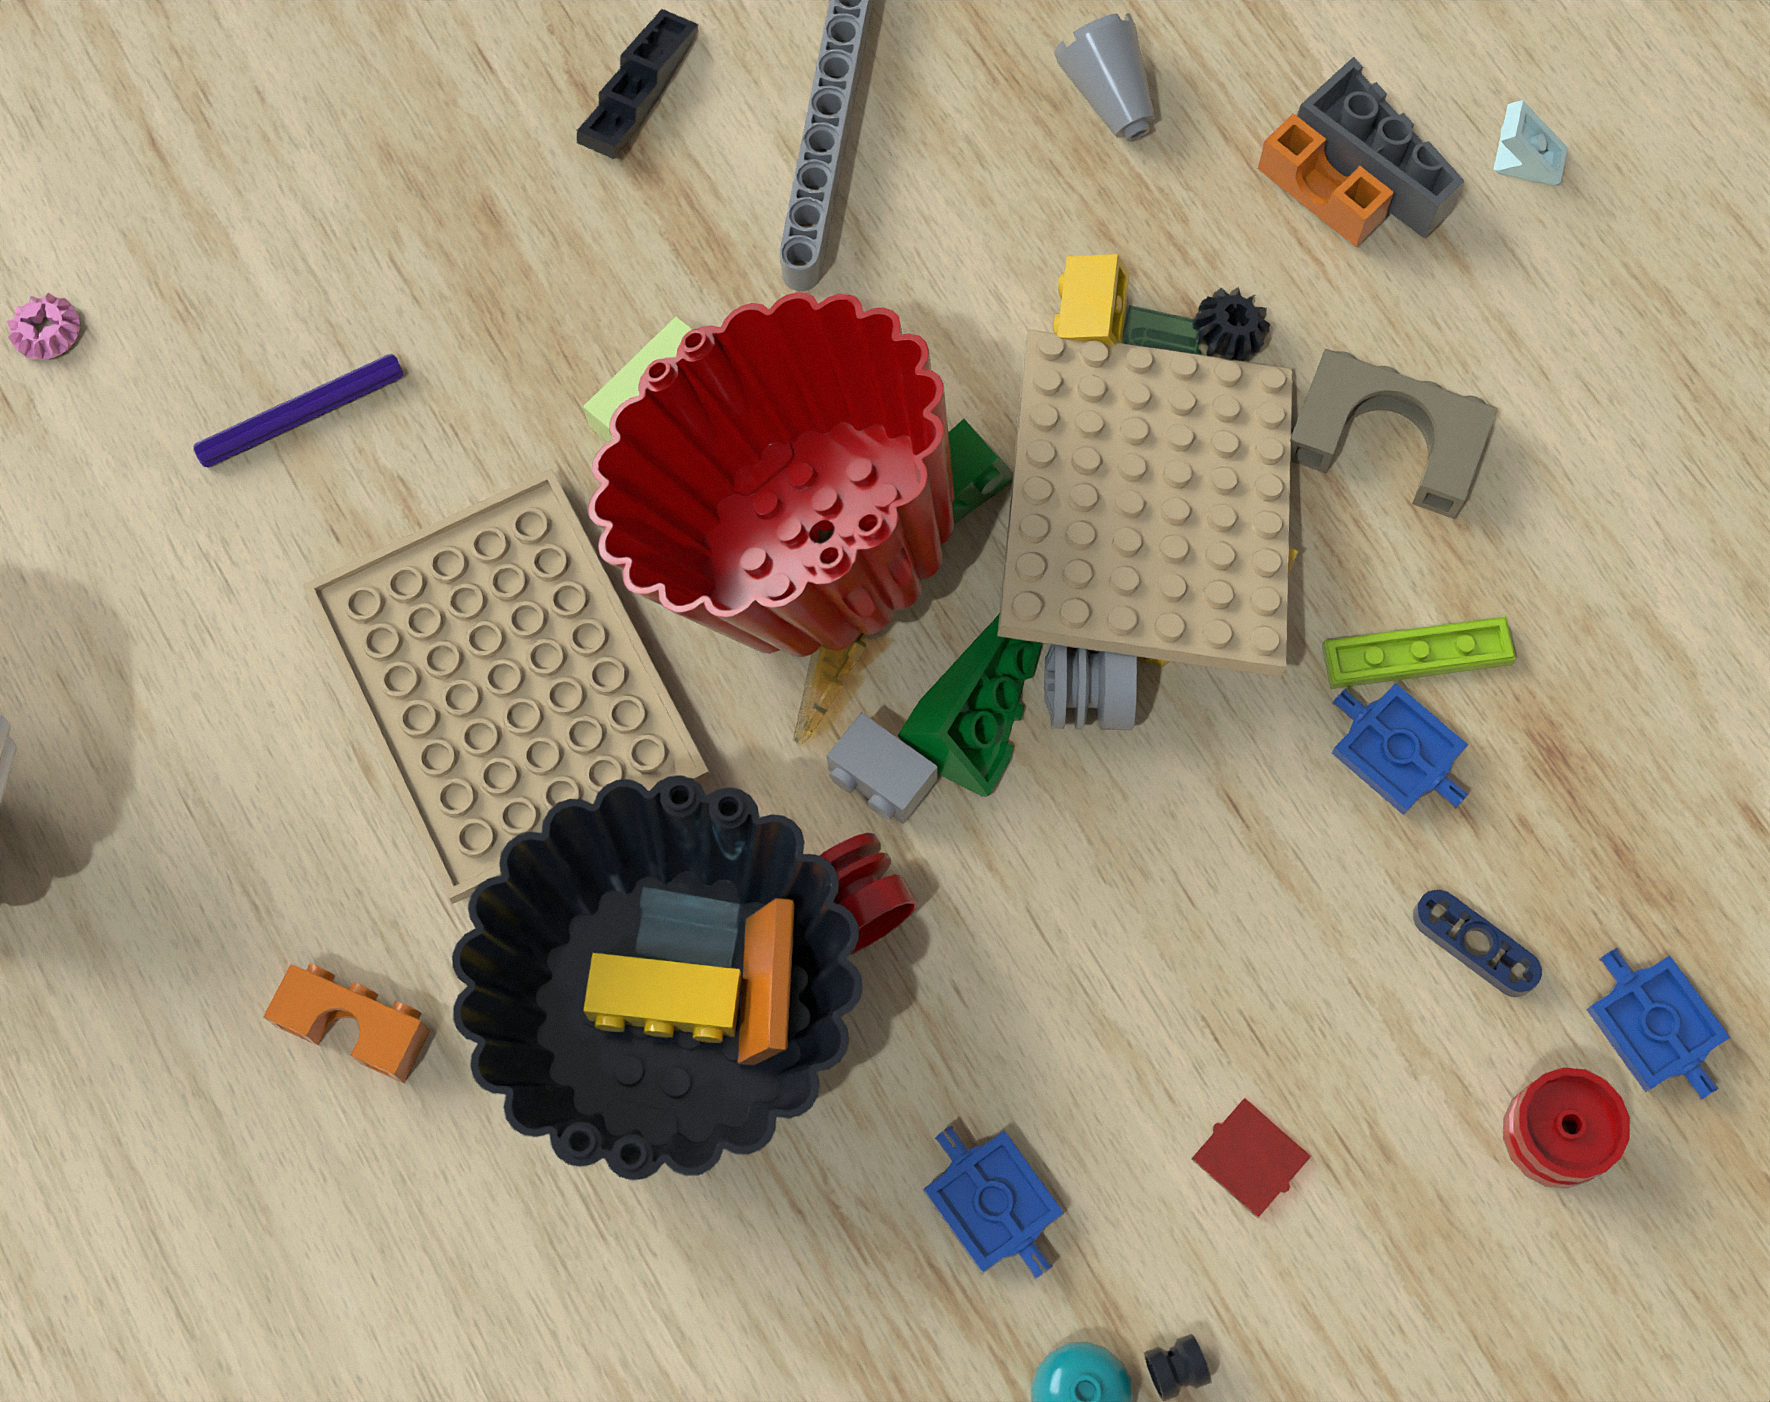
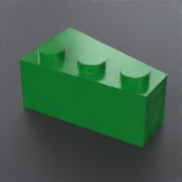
(975, 470)

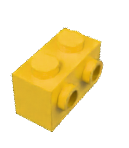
(1092, 299)

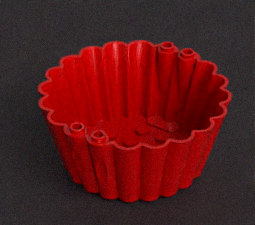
(757, 446)

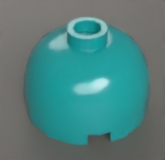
(1081, 1375)

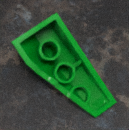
(971, 711)

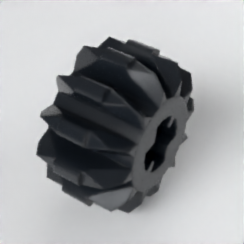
(1231, 325)

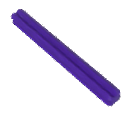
(298, 410)

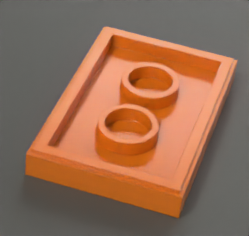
(766, 982)

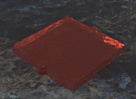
(1251, 1158)

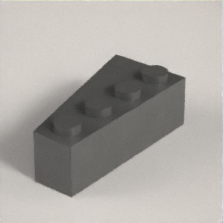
(1370, 134)

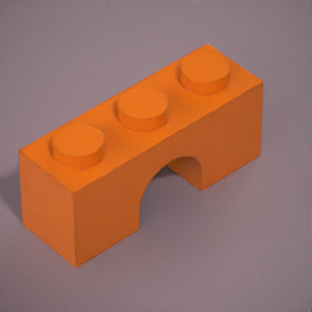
(1298, 164)
(311, 1002)

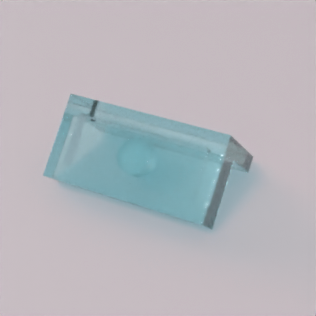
(687, 928)

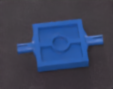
(1399, 748)
(1658, 1023)
(993, 1202)

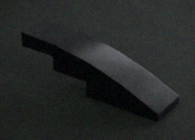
(638, 84)

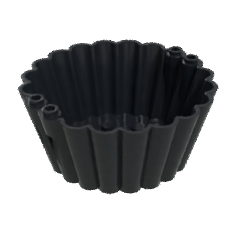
(580, 894)

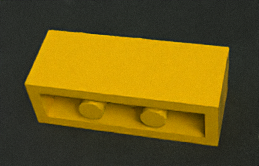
(663, 997)

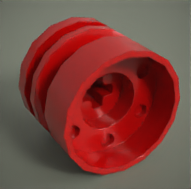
(874, 902)

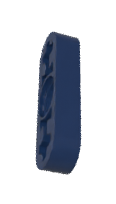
(1497, 939)

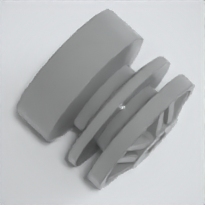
(1093, 682)

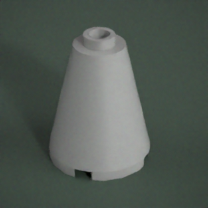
(1110, 74)

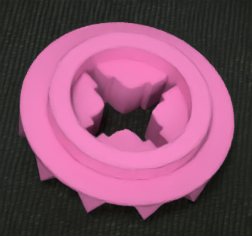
(53, 339)

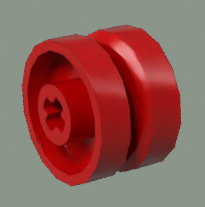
(1590, 1111)

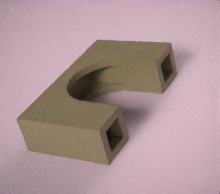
(1450, 423)

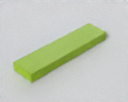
(1418, 652)

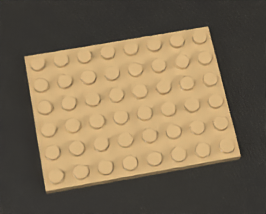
(1150, 505)
(499, 675)

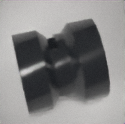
(1178, 1367)

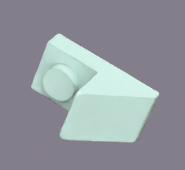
(1529, 147)

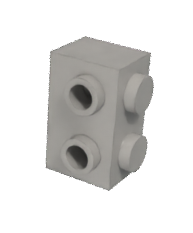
(881, 769)

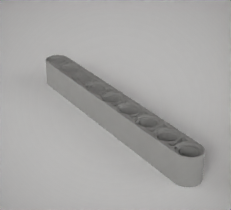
(827, 133)

